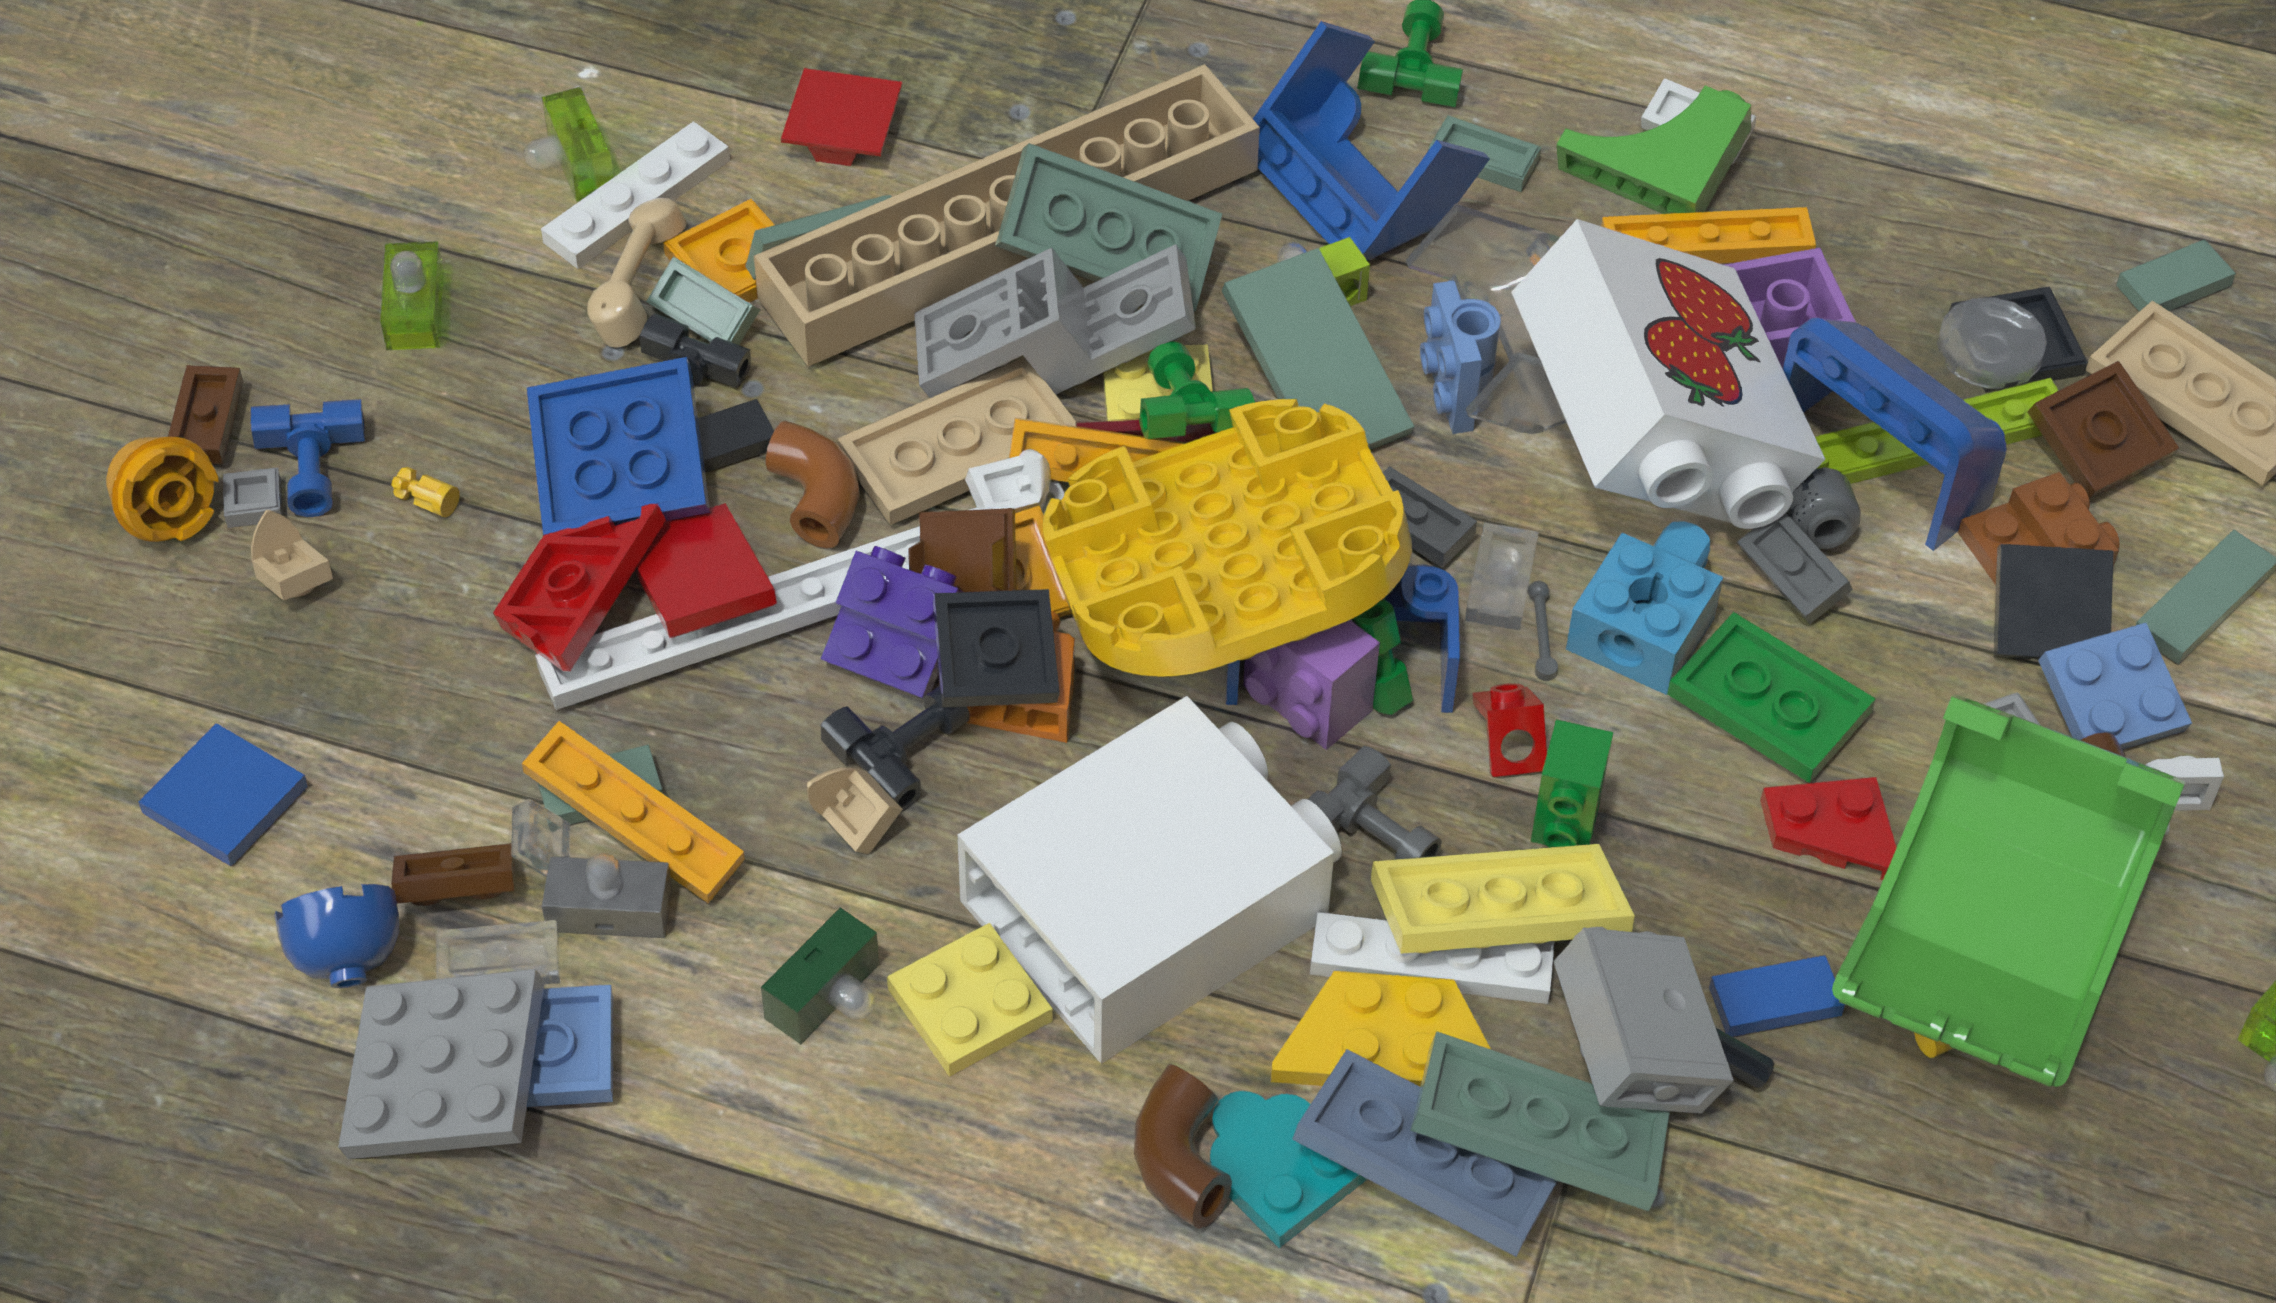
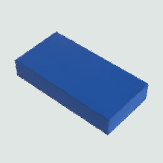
(1775, 996)

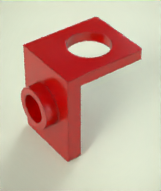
(1510, 709)

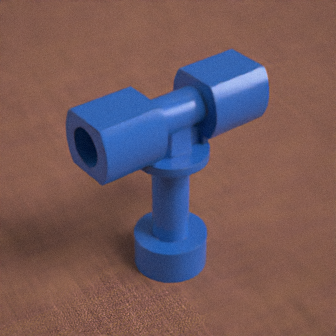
(308, 438)

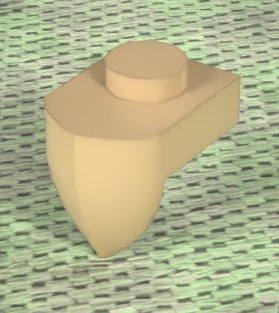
(284, 559)
(853, 805)

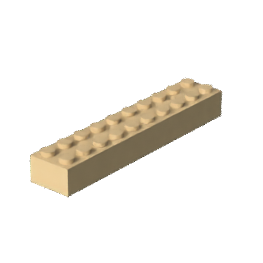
(942, 235)

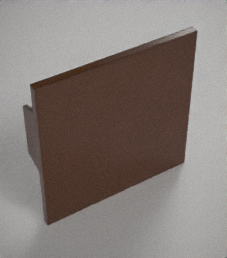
(969, 545)

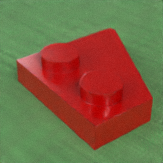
(1831, 822)

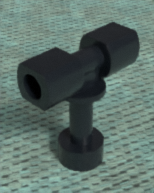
(718, 360)
(883, 750)

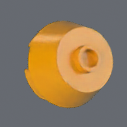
(161, 488)

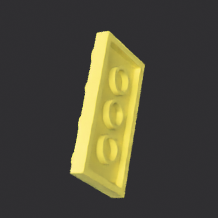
(1499, 898)

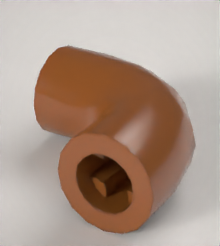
(826, 477)

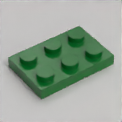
(1771, 697)

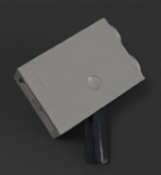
(1649, 1023)

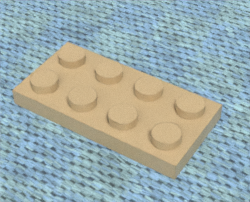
(2198, 388)
(927, 449)

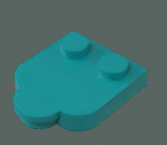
(1272, 1176)

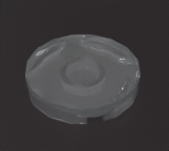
(1991, 342)

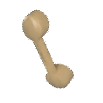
(614, 304)

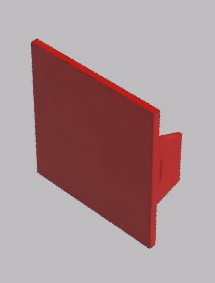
(841, 115)

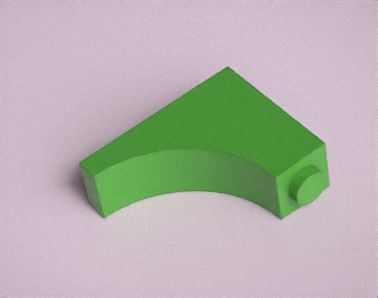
(1670, 165)

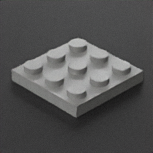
(442, 1064)

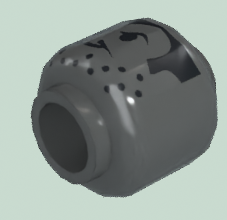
(1825, 508)

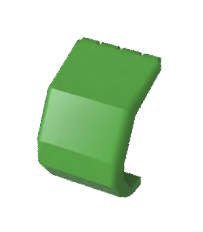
(2009, 892)

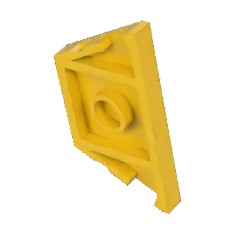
(1379, 1019)

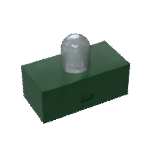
(823, 978)

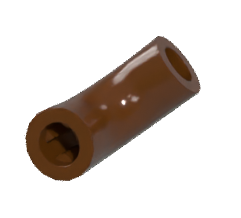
(1168, 1151)

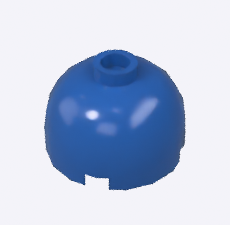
(339, 933)

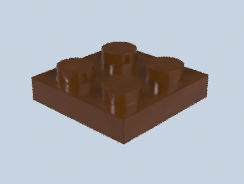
(2103, 429)

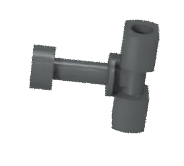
(1354, 802)

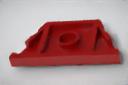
(573, 584)

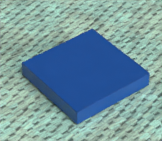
(223, 794)

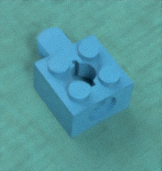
(1648, 606)

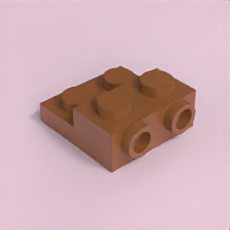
(2038, 515)

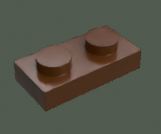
(207, 408)
(453, 873)

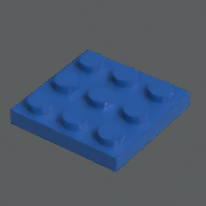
(618, 445)

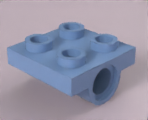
(1458, 351)

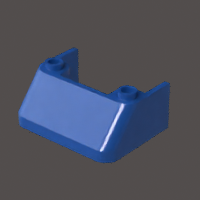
(1326, 176)
(1908, 405)
(1420, 596)

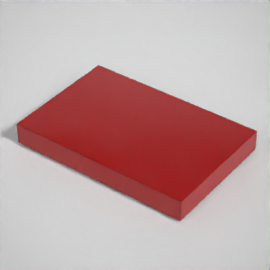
(703, 573)

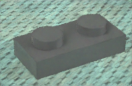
(1434, 525)
(1795, 567)

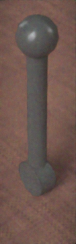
(1546, 666)

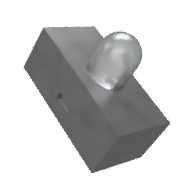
(608, 896)

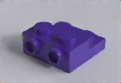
(888, 622)

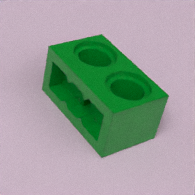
(1571, 785)

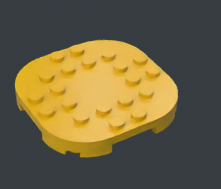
(1227, 541)

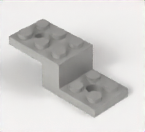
(1054, 321)

